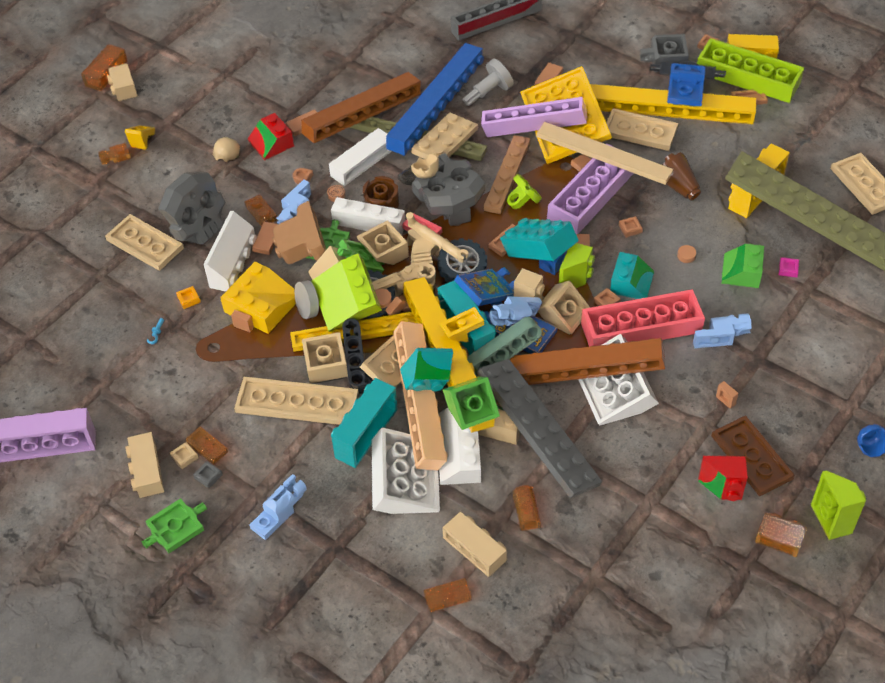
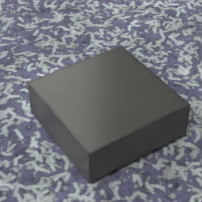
(207, 474)

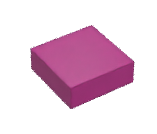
(788, 267)

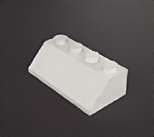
(229, 252)
(462, 453)

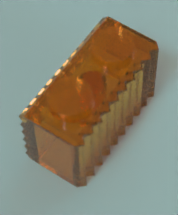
(780, 534)

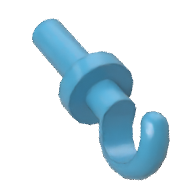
(156, 330)

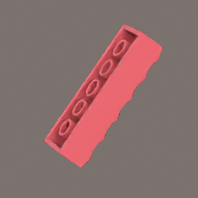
(644, 318)

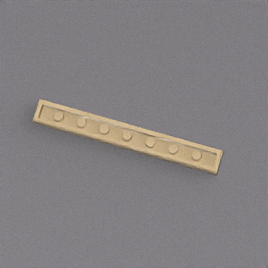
(605, 153)

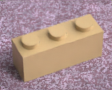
(144, 465)
(475, 543)

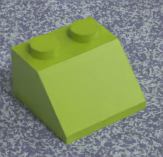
(577, 265)

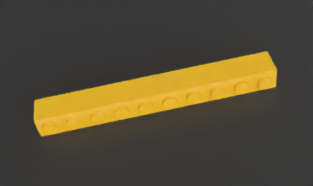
(654, 103)
(428, 312)

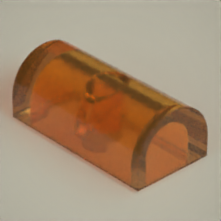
(526, 508)

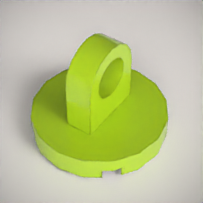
(524, 192)

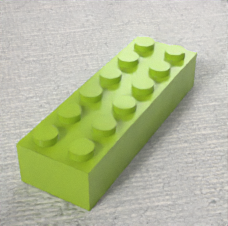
(752, 70)

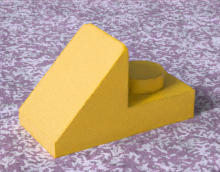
(139, 135)
(461, 324)

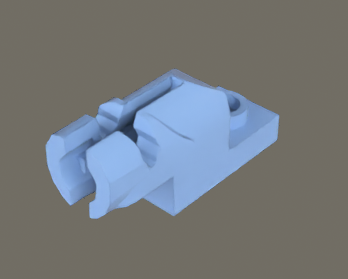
(291, 201)
(514, 310)
(722, 331)
(278, 507)

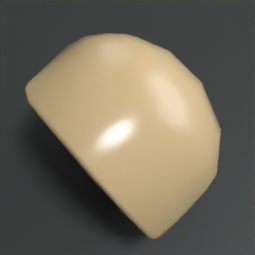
(226, 149)
(426, 167)

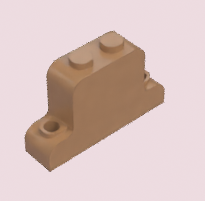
(299, 236)

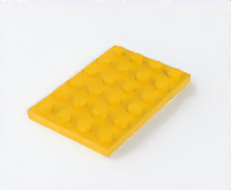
(567, 86)

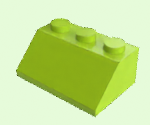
(837, 504)

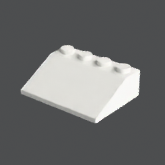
(618, 395)
(396, 481)

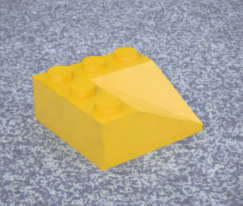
(261, 295)

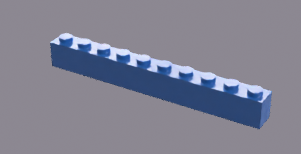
(434, 99)

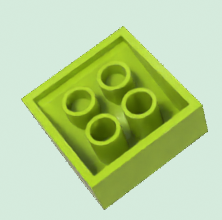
(346, 292)

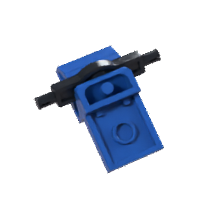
(686, 81)

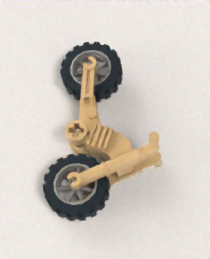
(425, 245)

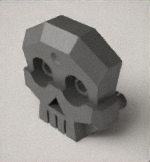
(452, 187)
(200, 216)

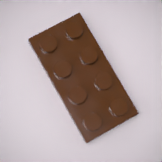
(764, 466)

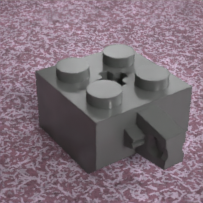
(666, 48)

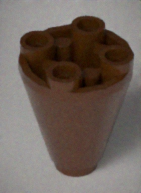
(682, 178)

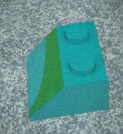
(631, 277)
(427, 369)

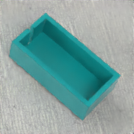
(539, 239)
(456, 301)
(362, 423)

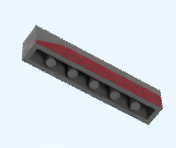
(491, 15)

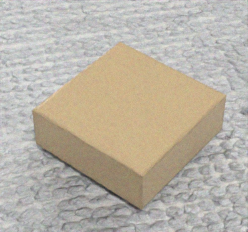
(184, 455)

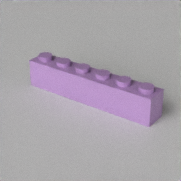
(532, 116)

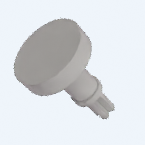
(497, 75)
(306, 299)

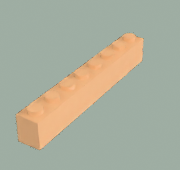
(420, 405)

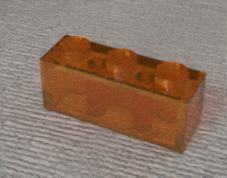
(96, 73)

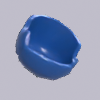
(872, 440)

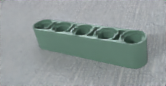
(506, 344)

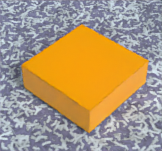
(188, 297)

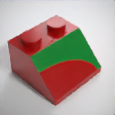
(271, 136)
(724, 476)

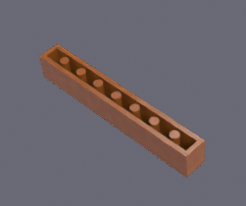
(360, 107)
(591, 361)

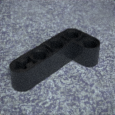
(354, 355)

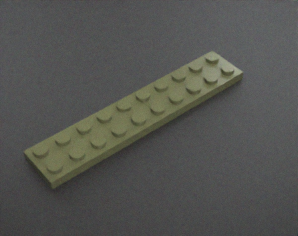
(809, 208)

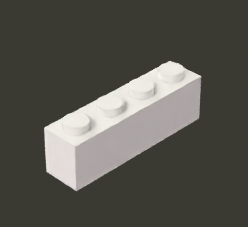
(359, 157)
(365, 215)

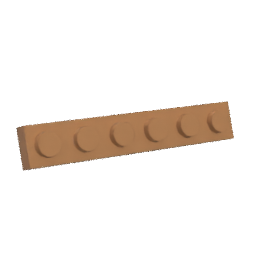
(508, 170)

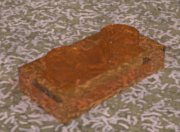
(260, 210)

